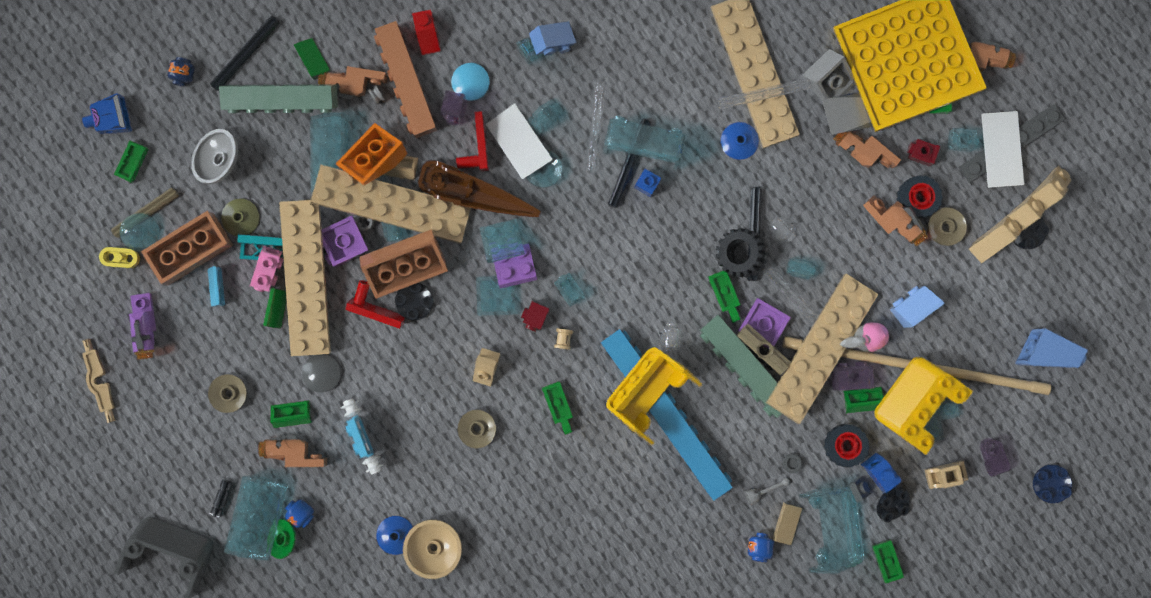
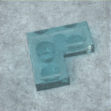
(947, 410)

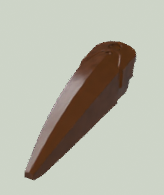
(465, 190)

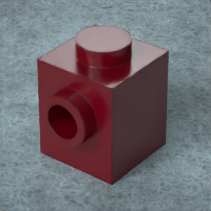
(534, 316)

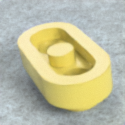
(120, 257)

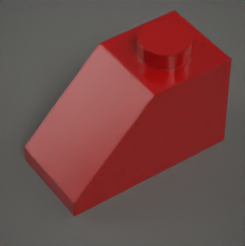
(426, 32)

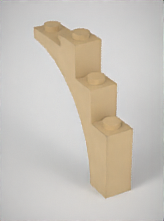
(1026, 213)

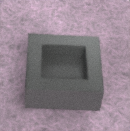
(859, 489)

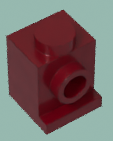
(916, 155)

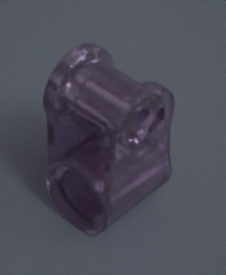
(995, 459)

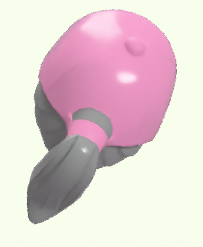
(868, 338)

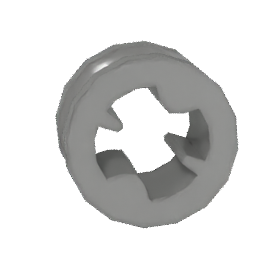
(376, 95)
(360, 224)

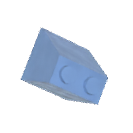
(1050, 350)

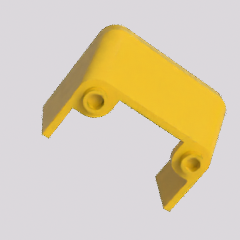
(644, 387)

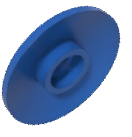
(733, 147)
(391, 525)

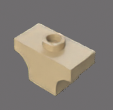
(486, 367)
(946, 475)

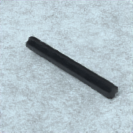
(244, 53)
(624, 175)
(755, 218)

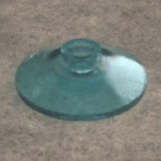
(551, 176)
(143, 223)

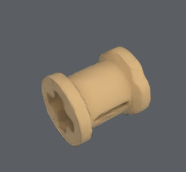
(563, 339)

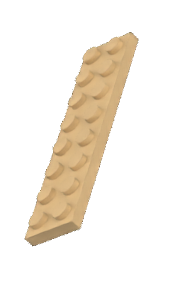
(754, 70)
(390, 204)
(305, 278)
(821, 349)

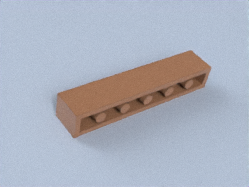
(405, 79)

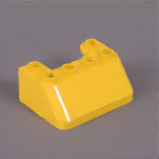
(915, 400)

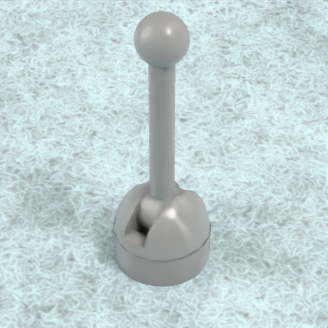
(753, 495)

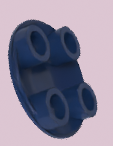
(1052, 484)

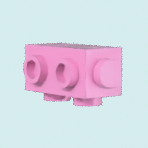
(265, 270)

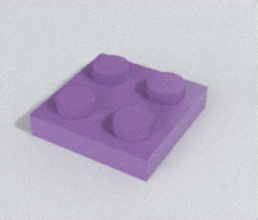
(516, 269)
(766, 321)

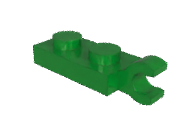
(725, 294)
(558, 405)

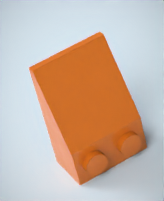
(372, 155)

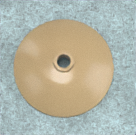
(425, 561)

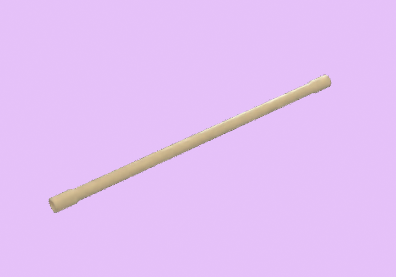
(1032, 386)

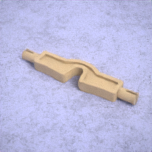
(101, 391)

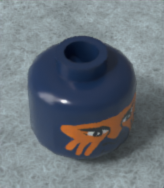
(181, 71)

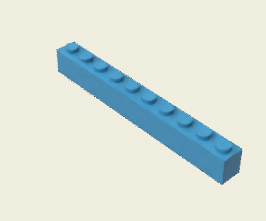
(673, 422)

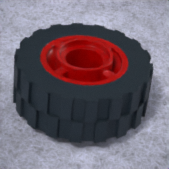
(927, 188)
(858, 448)

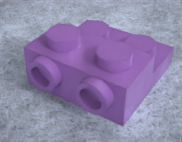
(343, 242)

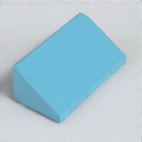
(216, 286)

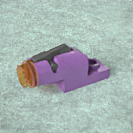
(142, 325)

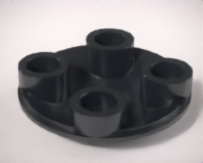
(1032, 235)
(414, 301)
(893, 504)

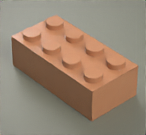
(187, 248)
(403, 264)

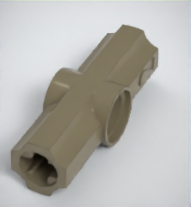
(772, 357)

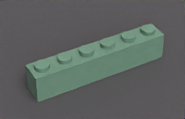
(278, 97)
(741, 361)

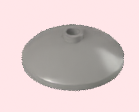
(214, 156)

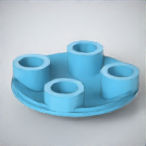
(470, 80)

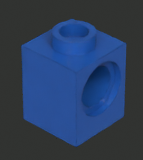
(647, 182)

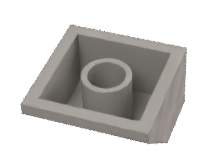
(830, 76)

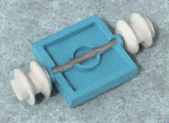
(362, 444)

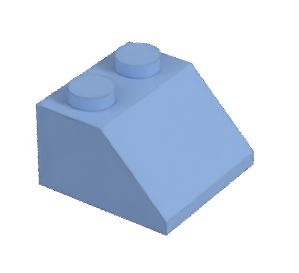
(916, 306)

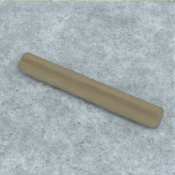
(152, 207)

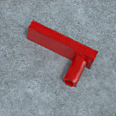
(481, 159)
(360, 307)

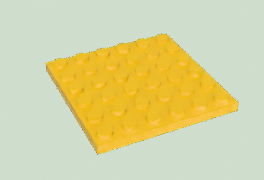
(909, 60)

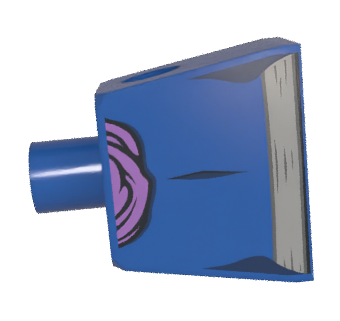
(109, 116)
(881, 473)

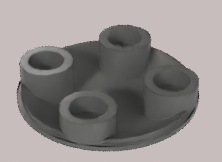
(321, 373)

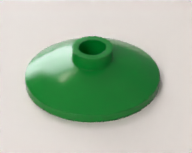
(284, 540)

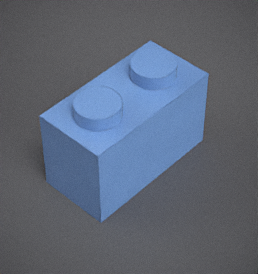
(552, 38)

